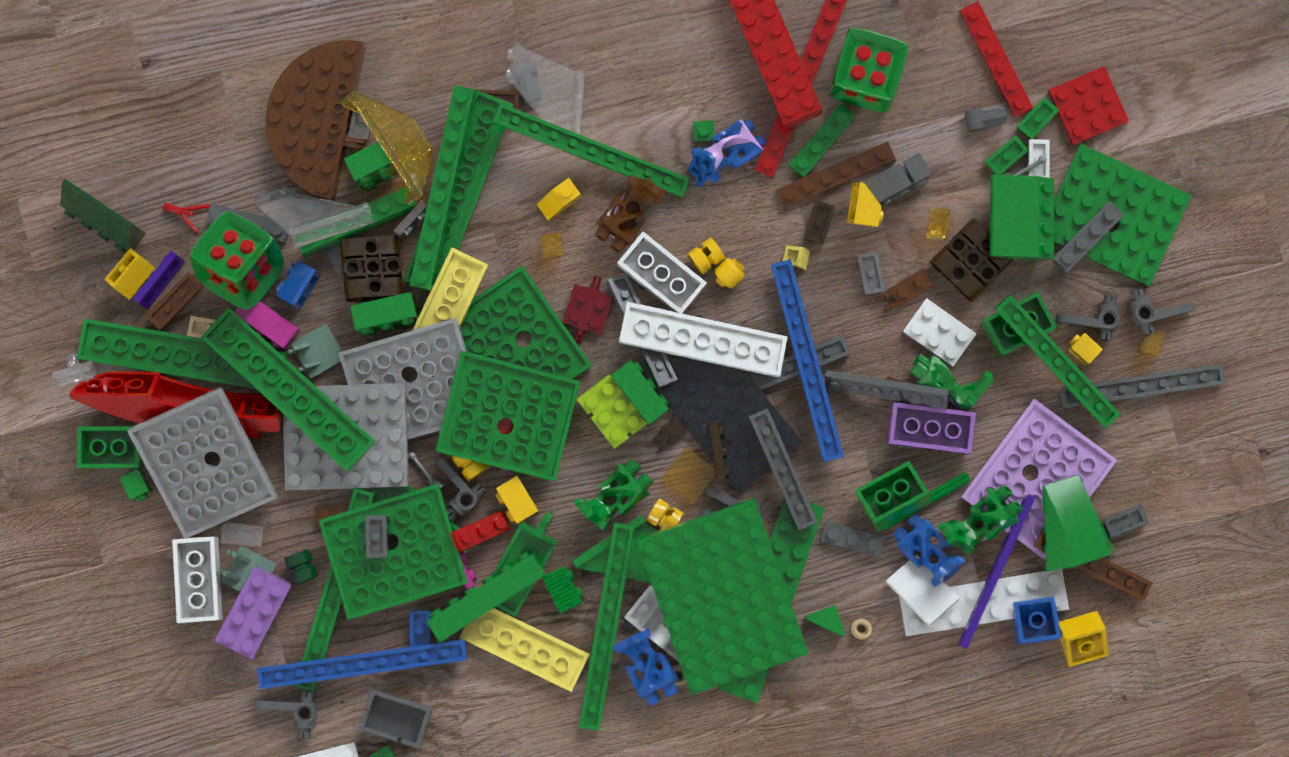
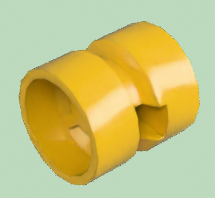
(699, 258)
(471, 468)
(663, 515)

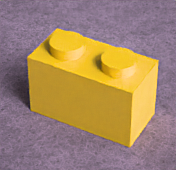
(129, 273)
(517, 500)

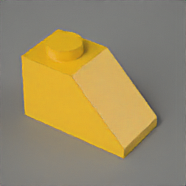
(559, 199)

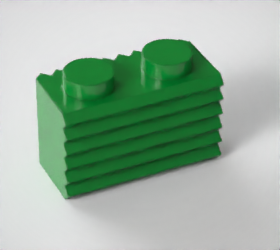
(562, 589)

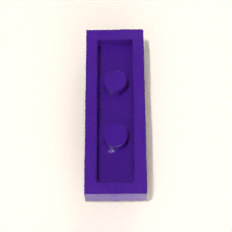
(159, 279)

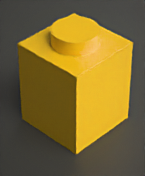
(1084, 348)

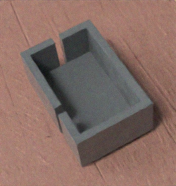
(899, 180)
(396, 718)

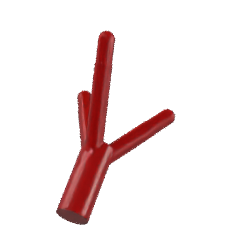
(185, 211)

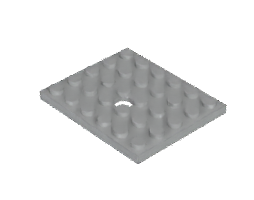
(430, 351)
(381, 414)
(195, 491)

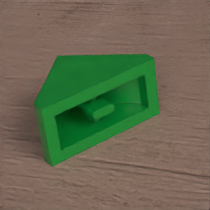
(828, 619)

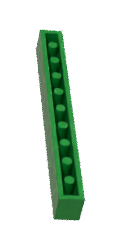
(443, 188)

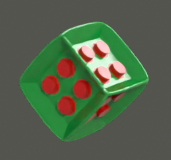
(869, 70)
(237, 260)

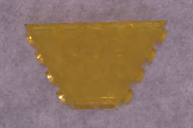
(399, 138)

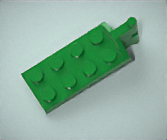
(529, 540)

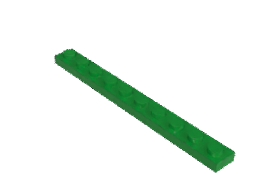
(589, 149)
(329, 604)
(606, 626)

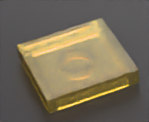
(689, 475)

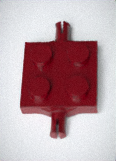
(587, 309)

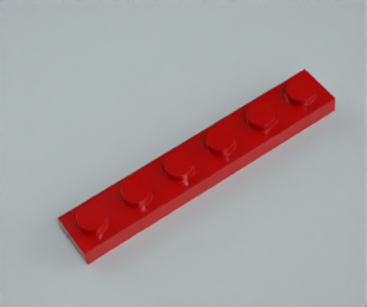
(996, 59)

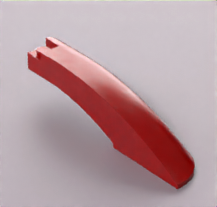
(148, 394)

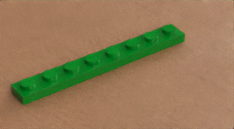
(1057, 361)

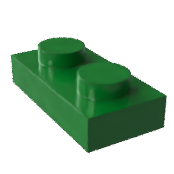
(1037, 118)
(1006, 156)

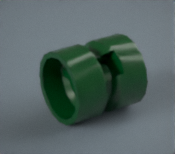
(301, 567)

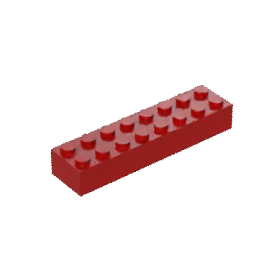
(777, 61)

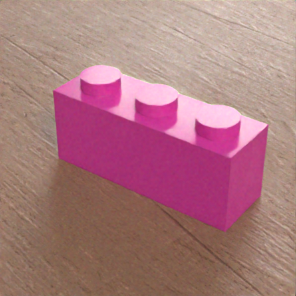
(269, 324)

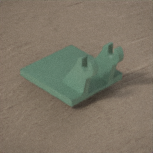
(316, 351)
(242, 565)

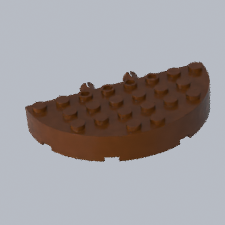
(305, 116)

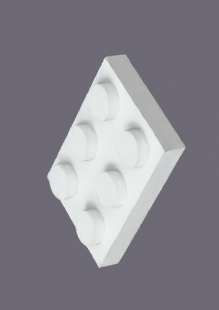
(939, 332)

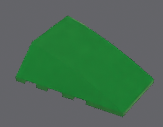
(1072, 526)

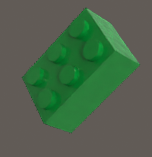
(371, 167)
(385, 314)
(1004, 337)
(641, 392)
(107, 448)
(893, 496)

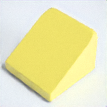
(798, 255)

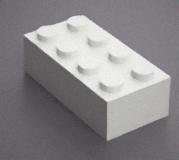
(661, 274)
(196, 579)

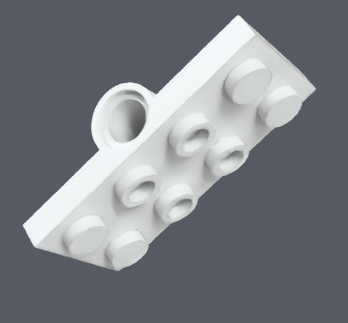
(647, 615)

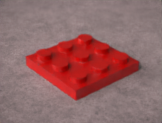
(1088, 105)

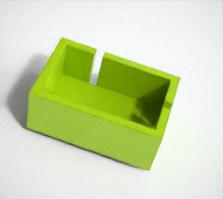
(611, 411)

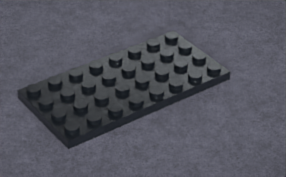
(725, 395)

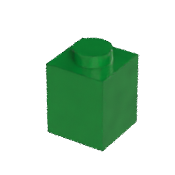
(136, 485)

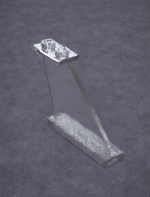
(547, 87)
(310, 218)

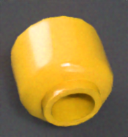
(729, 273)

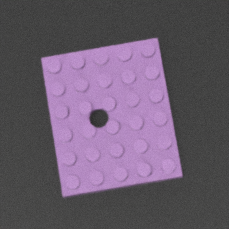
(1057, 453)

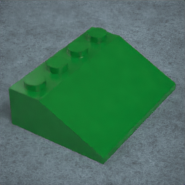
(1022, 217)

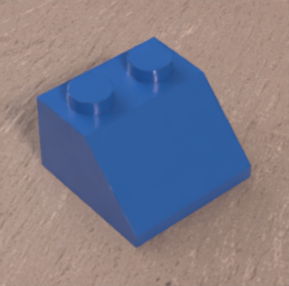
(298, 284)
(1035, 621)

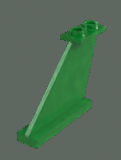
(596, 557)

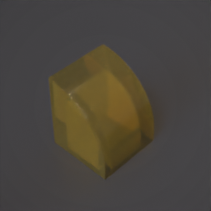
(938, 223)
(552, 244)
(1152, 344)

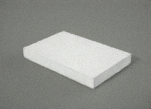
(919, 594)

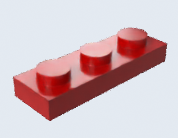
(480, 531)

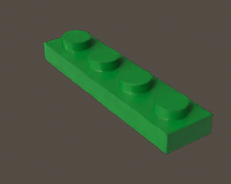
(822, 140)

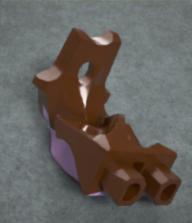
(616, 222)

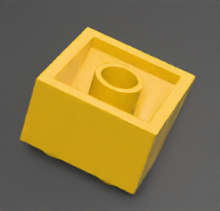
(864, 207)
(1083, 638)

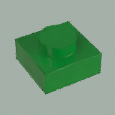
(703, 131)

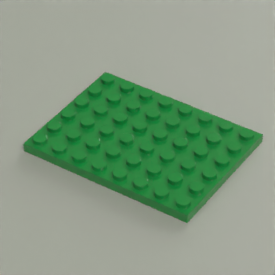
(722, 596)

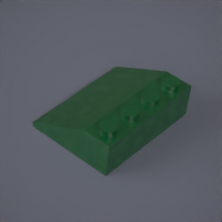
(100, 217)

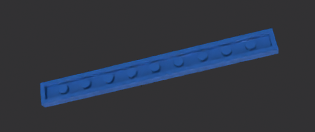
(807, 361)
(362, 663)

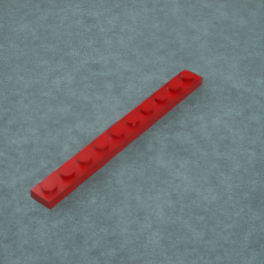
(811, 61)

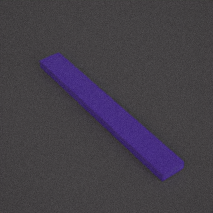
(995, 573)

